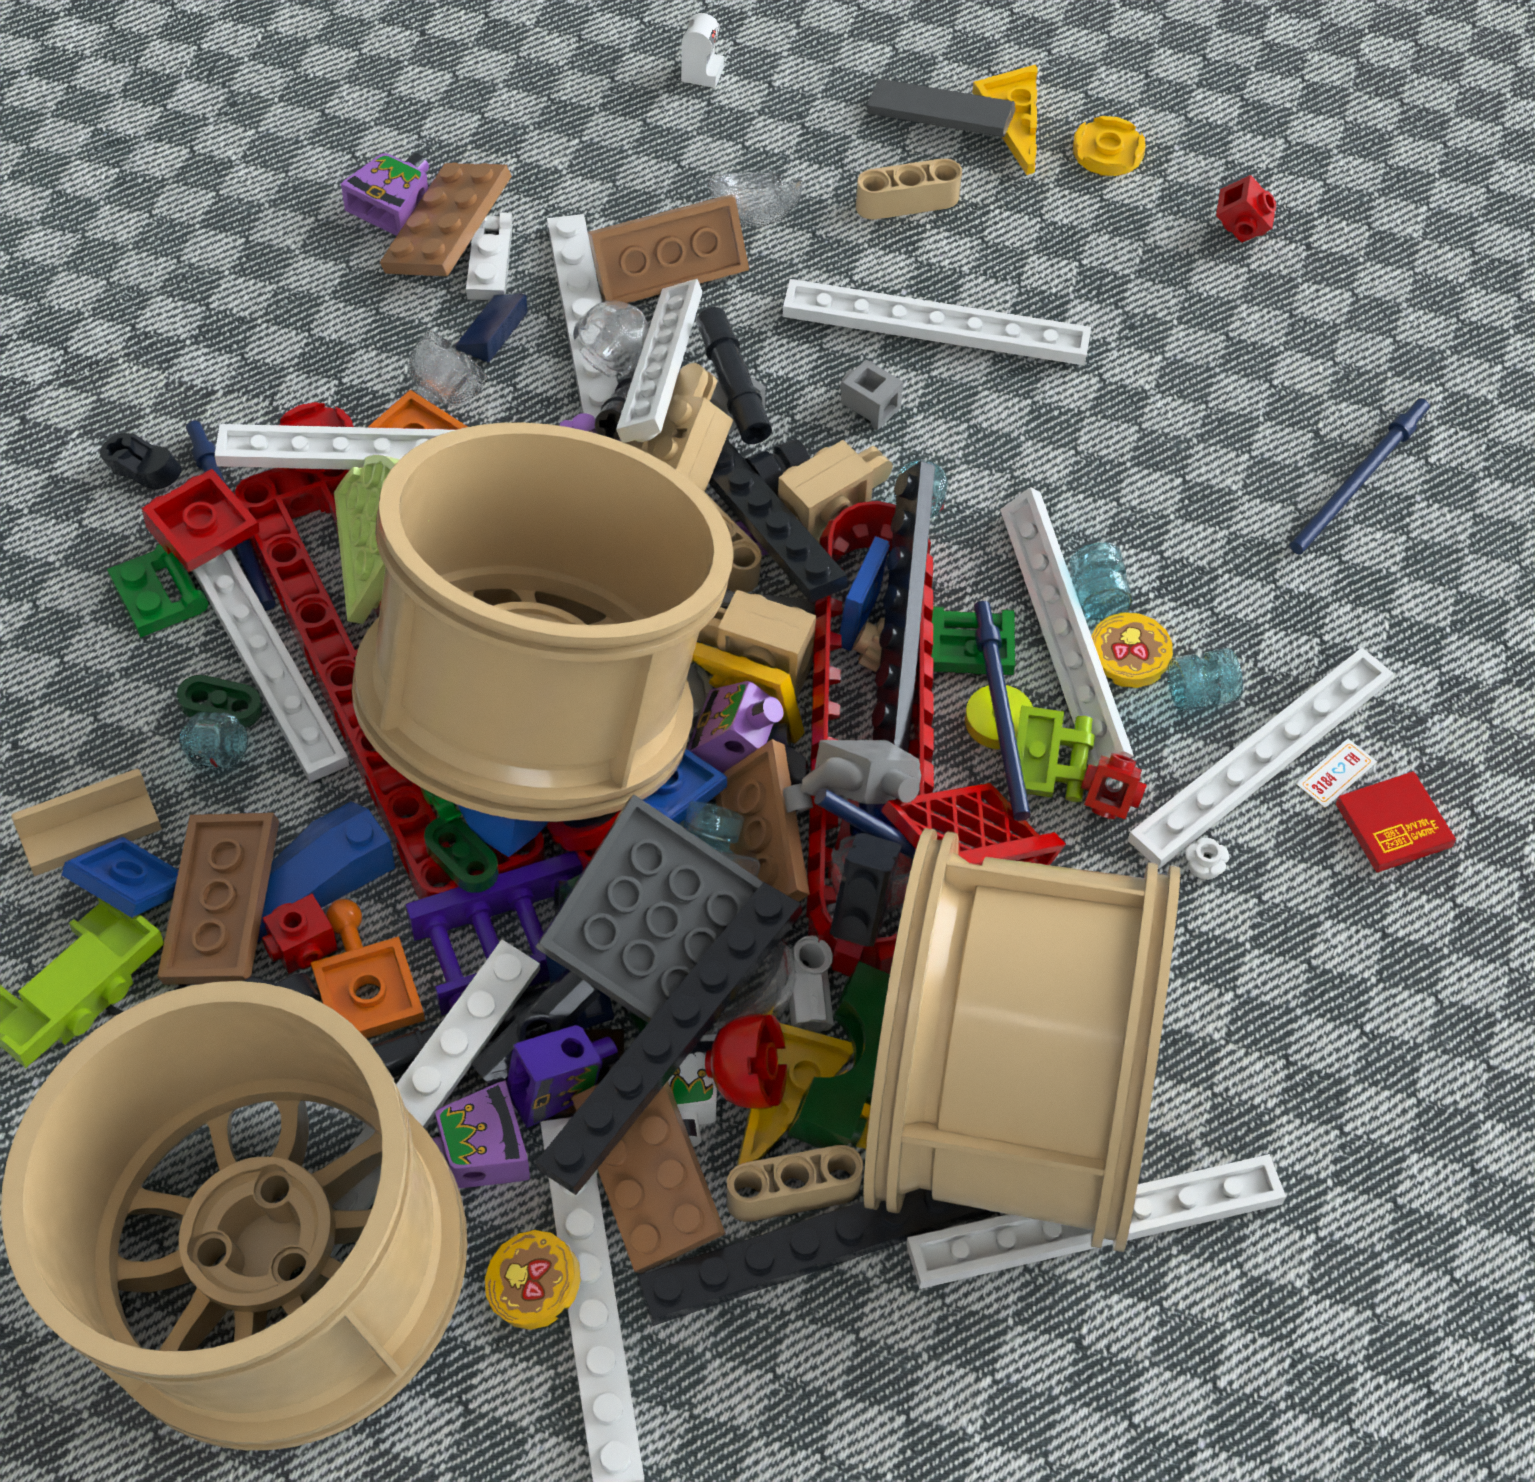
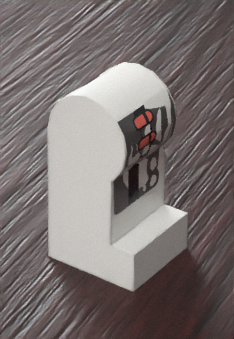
(699, 59)

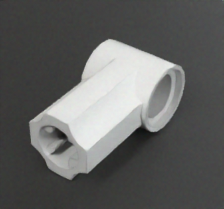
(811, 997)

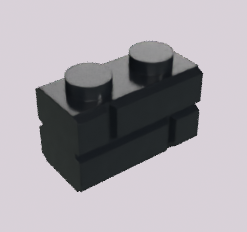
(865, 889)

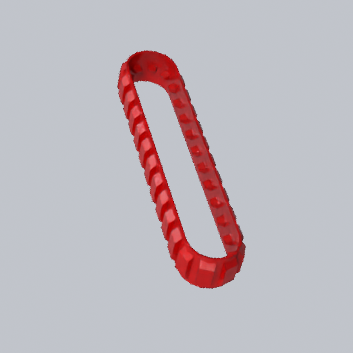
(850, 531)

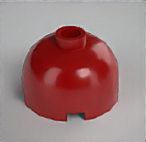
(747, 1062)

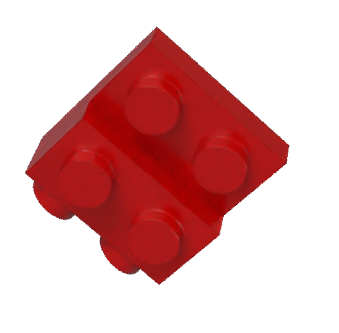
(199, 520)

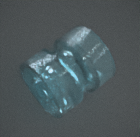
(1101, 580)
(1198, 680)
(714, 825)

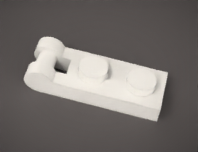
(489, 258)

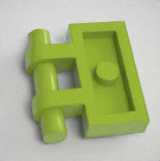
(1038, 746)

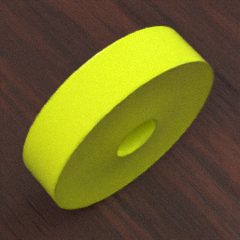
(980, 715)

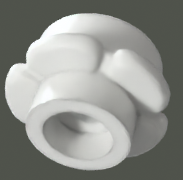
(1204, 867)

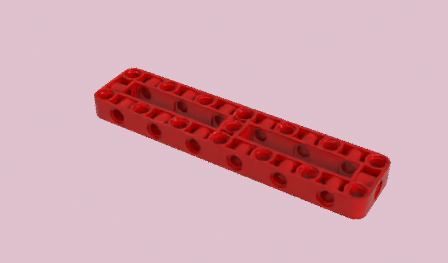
(275, 500)

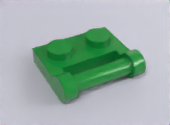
(146, 597)
(957, 649)

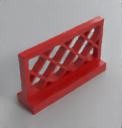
(1025, 847)

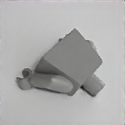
(858, 770)

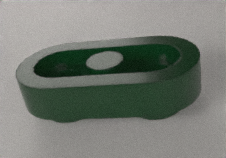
(221, 697)
(463, 857)

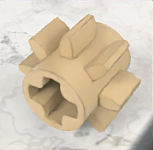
(868, 645)

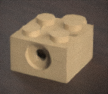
(692, 427)
(831, 483)
(765, 634)

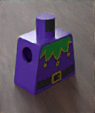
(554, 1069)

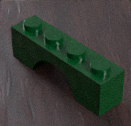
(833, 1105)

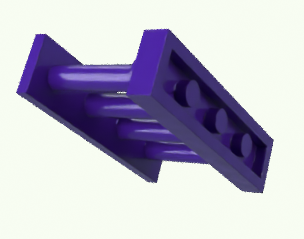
(456, 907)

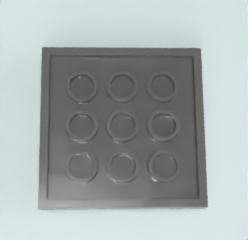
(645, 909)

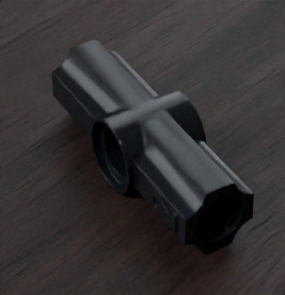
(556, 1005)

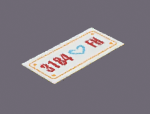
(1336, 773)

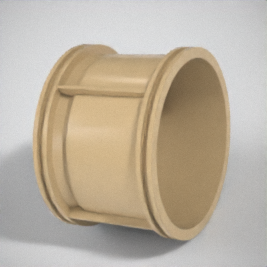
(537, 619)
(1021, 1038)
(130, 1099)

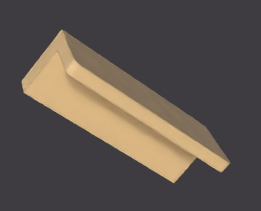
(85, 820)

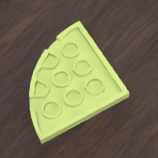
(356, 521)

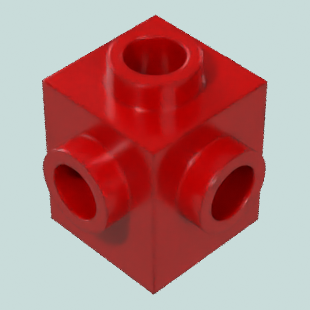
(1246, 209)
(1109, 801)
(298, 934)

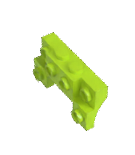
(77, 983)

